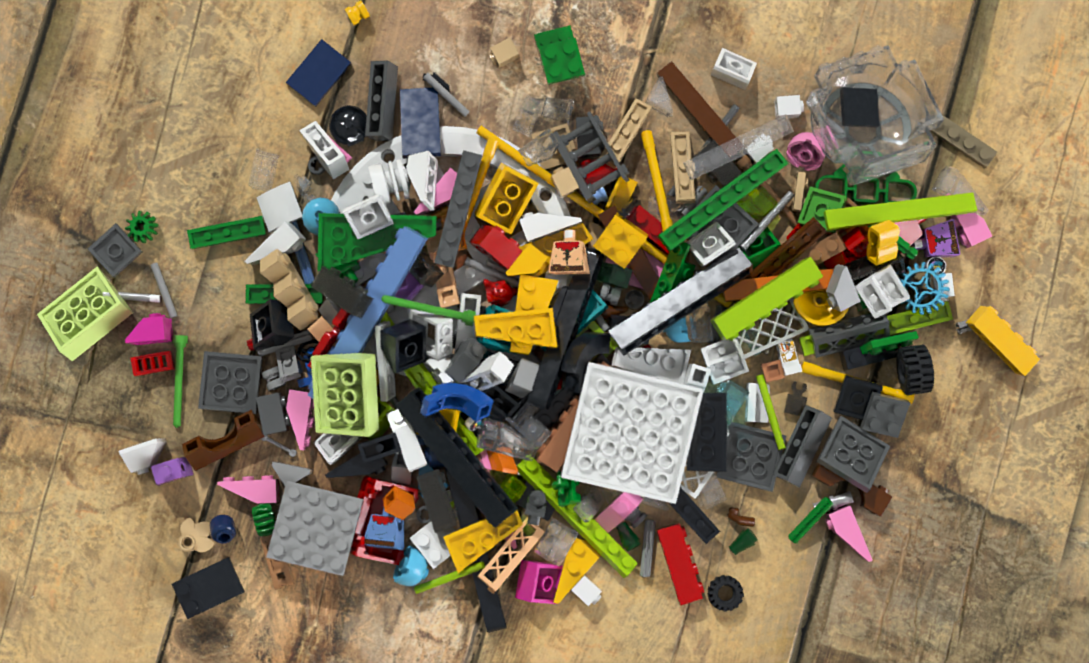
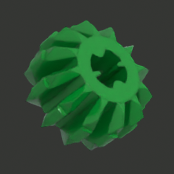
(135, 227)
(264, 519)

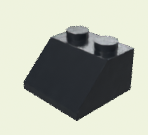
(270, 325)
(404, 345)

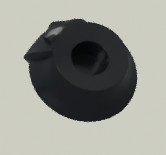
(348, 125)

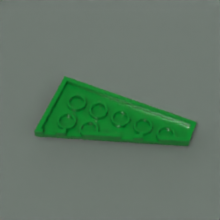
(340, 245)

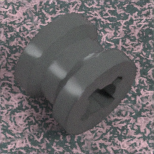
(636, 517)

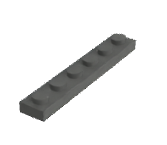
(458, 209)

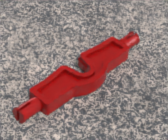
(330, 338)

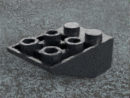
(503, 405)

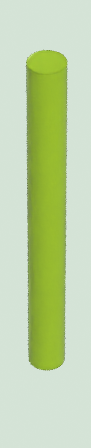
(770, 412)
(449, 577)

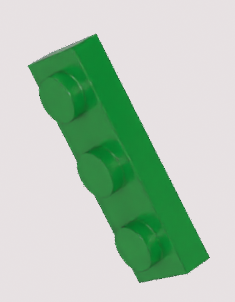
(889, 343)

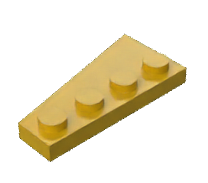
(545, 244)
(525, 327)

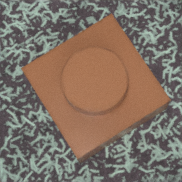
(772, 371)

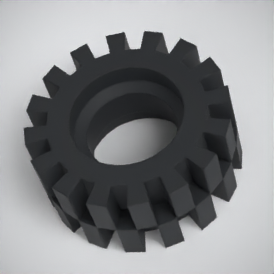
(730, 604)

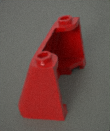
(372, 492)

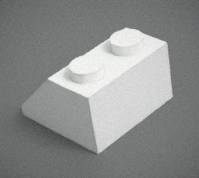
(432, 544)

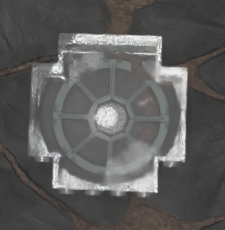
(904, 108)

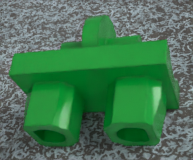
(566, 491)

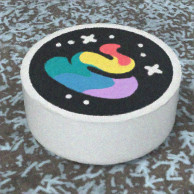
(938, 262)
(471, 424)

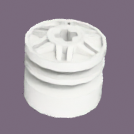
(390, 181)

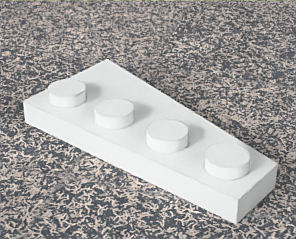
(654, 362)

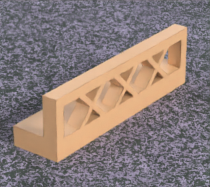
(513, 562)

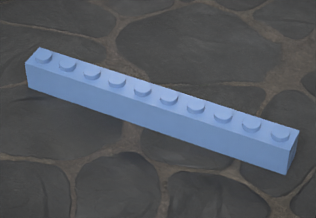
(386, 282)

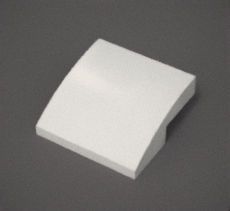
(279, 206)
(882, 291)
(723, 361)

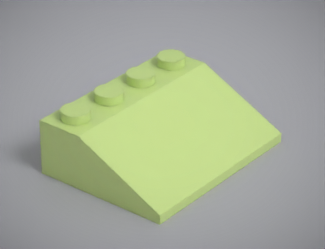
(84, 314)
(345, 394)

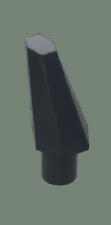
(440, 80)

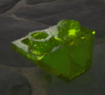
(758, 203)
(513, 487)

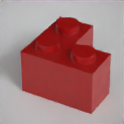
(493, 243)

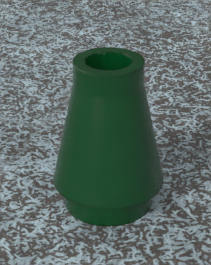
(627, 536)
(743, 541)

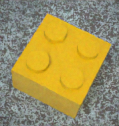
(620, 240)

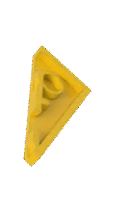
(576, 564)

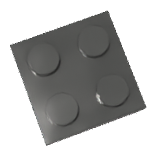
(115, 250)
(885, 414)

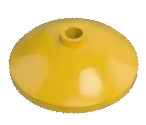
(817, 313)

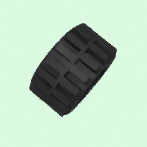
(915, 369)

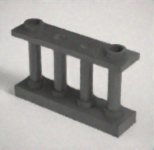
(571, 157)

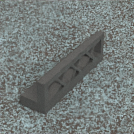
(849, 330)

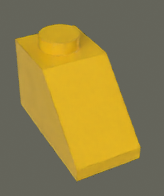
(528, 262)

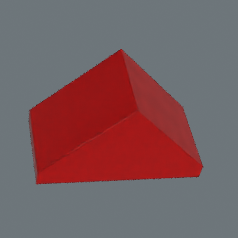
(856, 242)

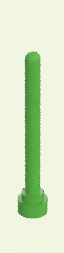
(466, 316)
(179, 342)

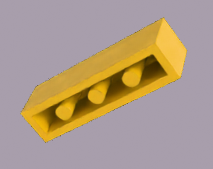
(1003, 340)

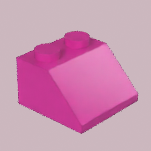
(151, 330)
(538, 581)

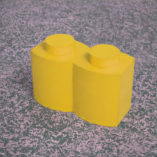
(882, 242)

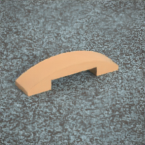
(446, 285)

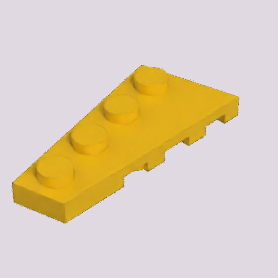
(532, 294)
(476, 539)

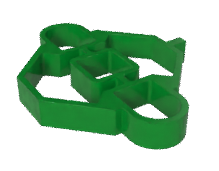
(893, 178)

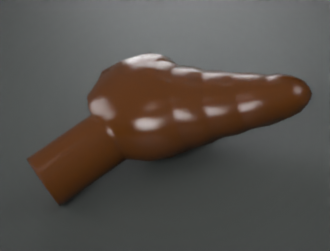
(613, 310)

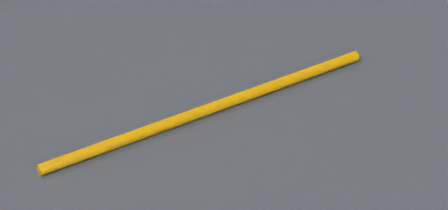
(575, 196)

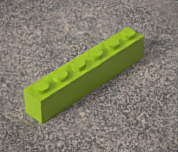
(766, 298)

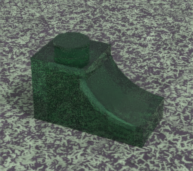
(614, 275)

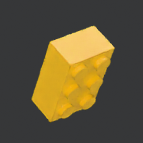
(506, 198)

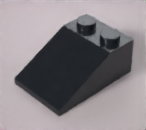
(208, 588)

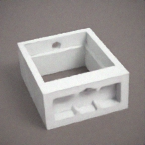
(443, 332)

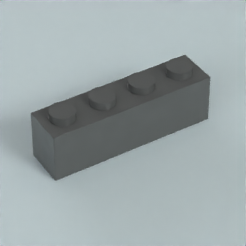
(381, 100)
(802, 446)

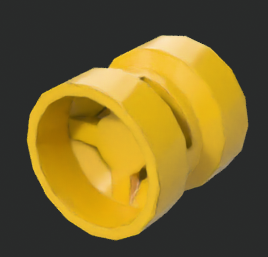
(357, 12)

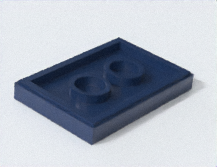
(318, 72)

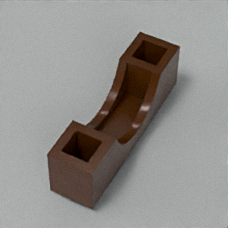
(205, 451)
(874, 500)

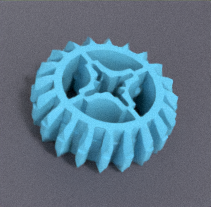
(925, 279)

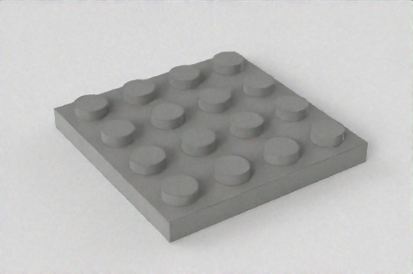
(314, 528)

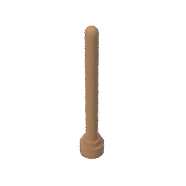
(744, 164)

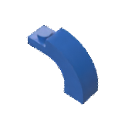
(459, 397)

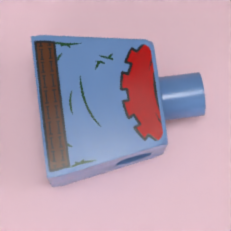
(385, 532)

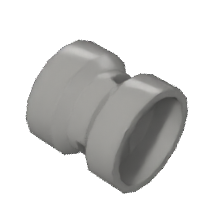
(610, 294)
(272, 374)

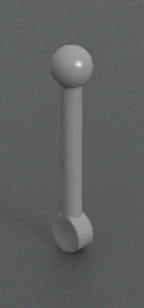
(292, 452)

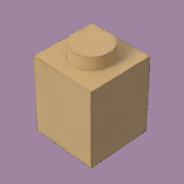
(503, 53)
(564, 181)

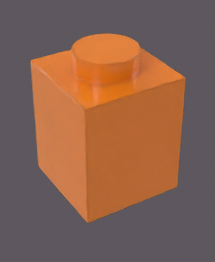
(399, 503)

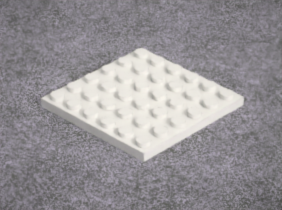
(632, 432)

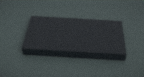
(709, 437)

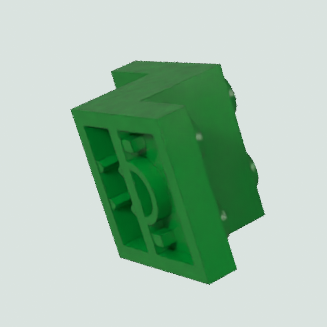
(559, 55)

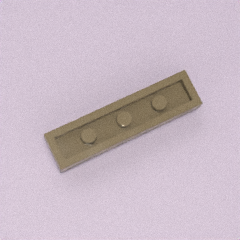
(965, 142)

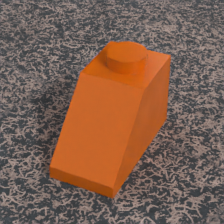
(502, 462)

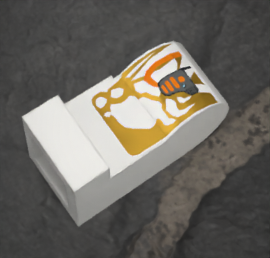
(788, 357)

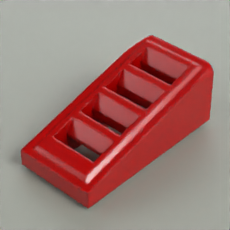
(136, 368)

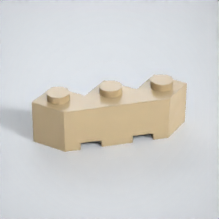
(289, 289)

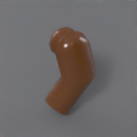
(740, 520)

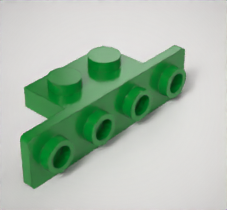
(674, 271)

